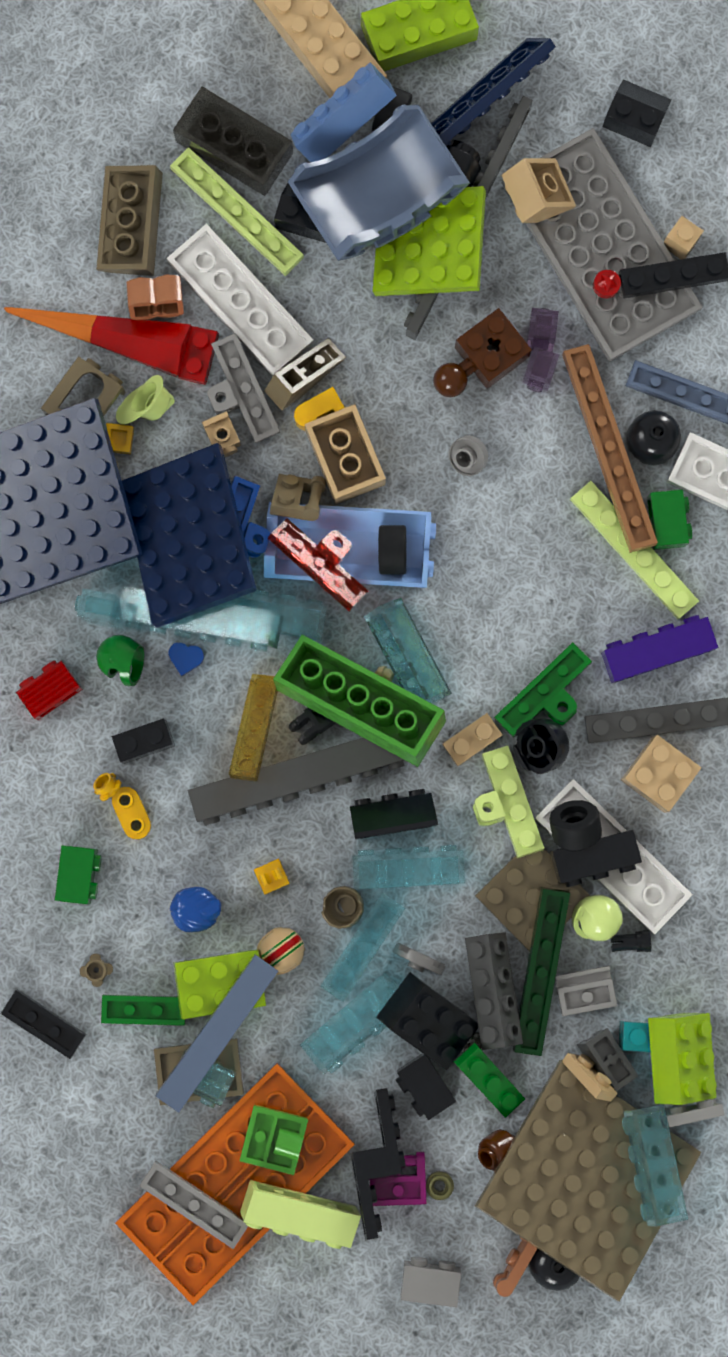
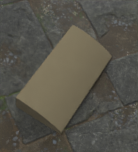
(129, 219)

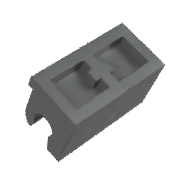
(608, 1058)

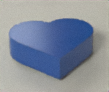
(185, 657)

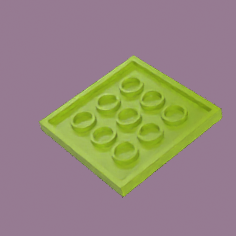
(438, 253)

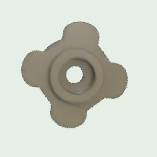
(88, 970)

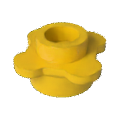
(106, 786)

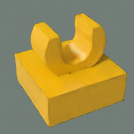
(271, 876)

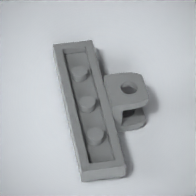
(241, 389)

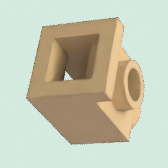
(218, 424)

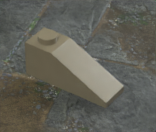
(303, 374)

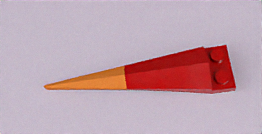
(164, 346)

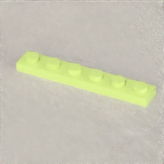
(236, 211)
(644, 562)

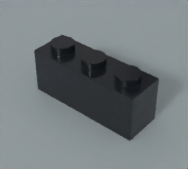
(609, 853)

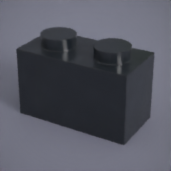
(143, 741)
(425, 1086)

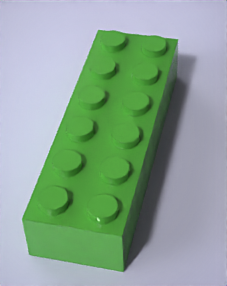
(360, 700)

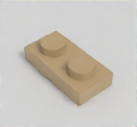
(472, 739)
(594, 1081)

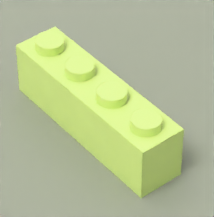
(300, 1215)

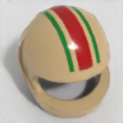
(282, 949)

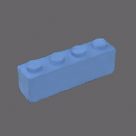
(343, 114)

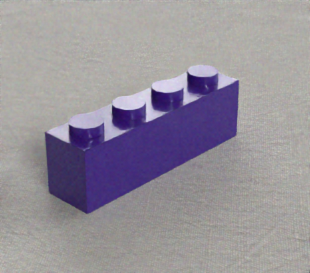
(660, 649)

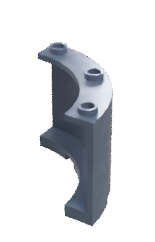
(379, 184)

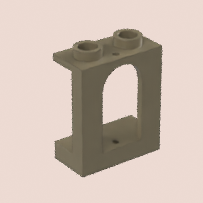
(80, 367)

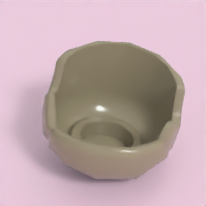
(351, 903)

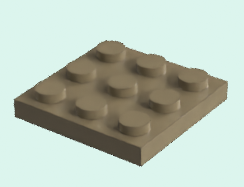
(516, 891)

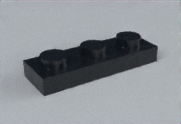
(43, 1024)

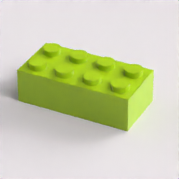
(417, 29)

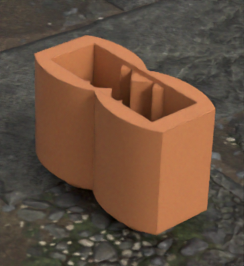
(155, 297)

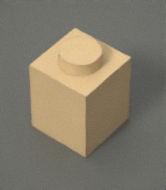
(683, 238)

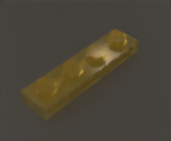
(254, 728)

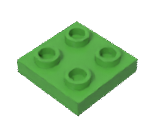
(274, 1139)

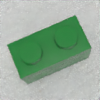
(668, 519)
(77, 875)

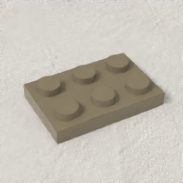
(168, 1057)

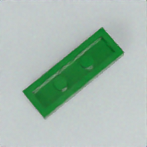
(141, 1010)
(489, 1080)

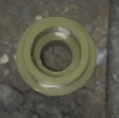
(439, 1194)

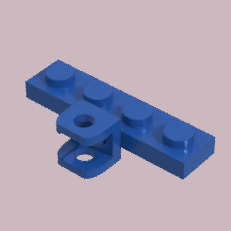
(245, 496)

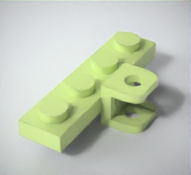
(508, 803)

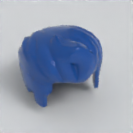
(195, 909)

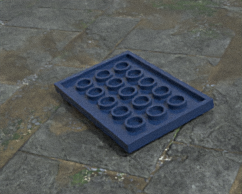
(188, 536)

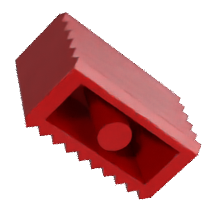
(48, 689)

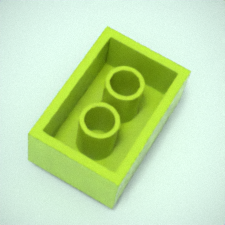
(206, 981)
(682, 1058)

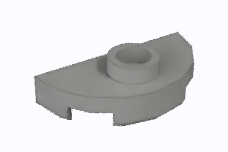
(418, 960)

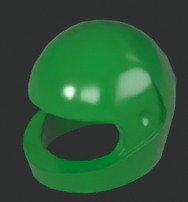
(117, 655)

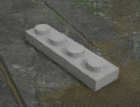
(194, 1204)

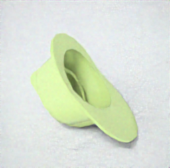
(147, 401)

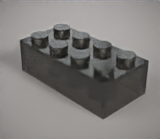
(233, 141)

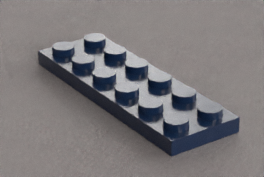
(492, 87)

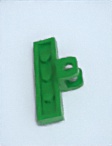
(546, 692)

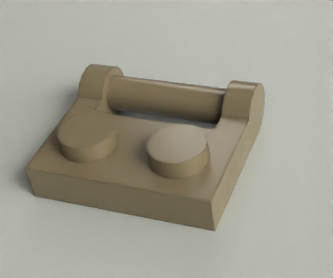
(289, 494)

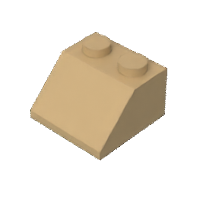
(538, 189)

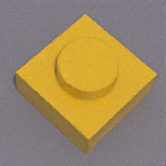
(121, 437)

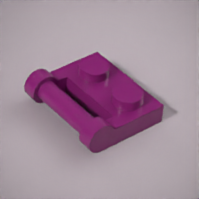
(403, 1188)

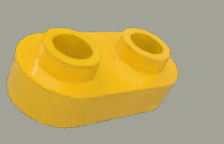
(133, 811)

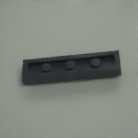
(674, 275)

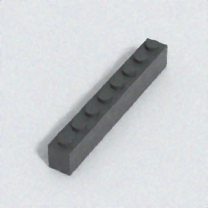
(289, 778)

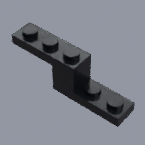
(377, 1163)

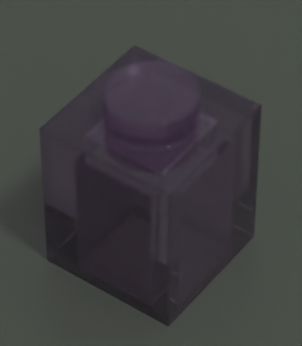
(542, 328)
(540, 369)

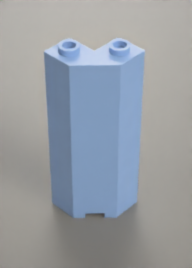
(362, 530)

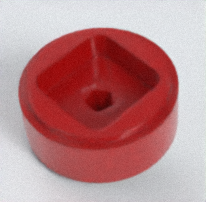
(606, 284)

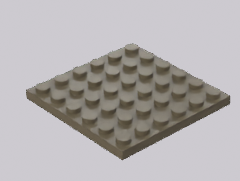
(574, 1187)

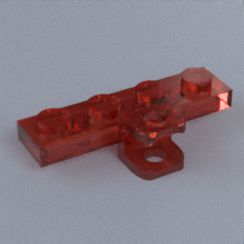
(320, 561)

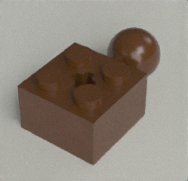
(487, 365)

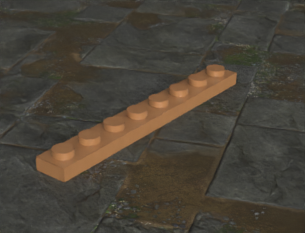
(609, 448)

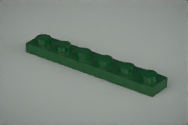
(542, 969)

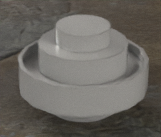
(468, 455)

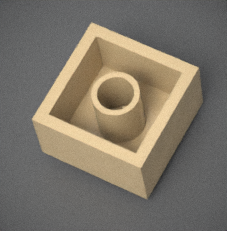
(661, 773)

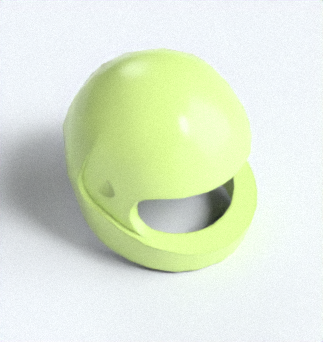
(598, 917)

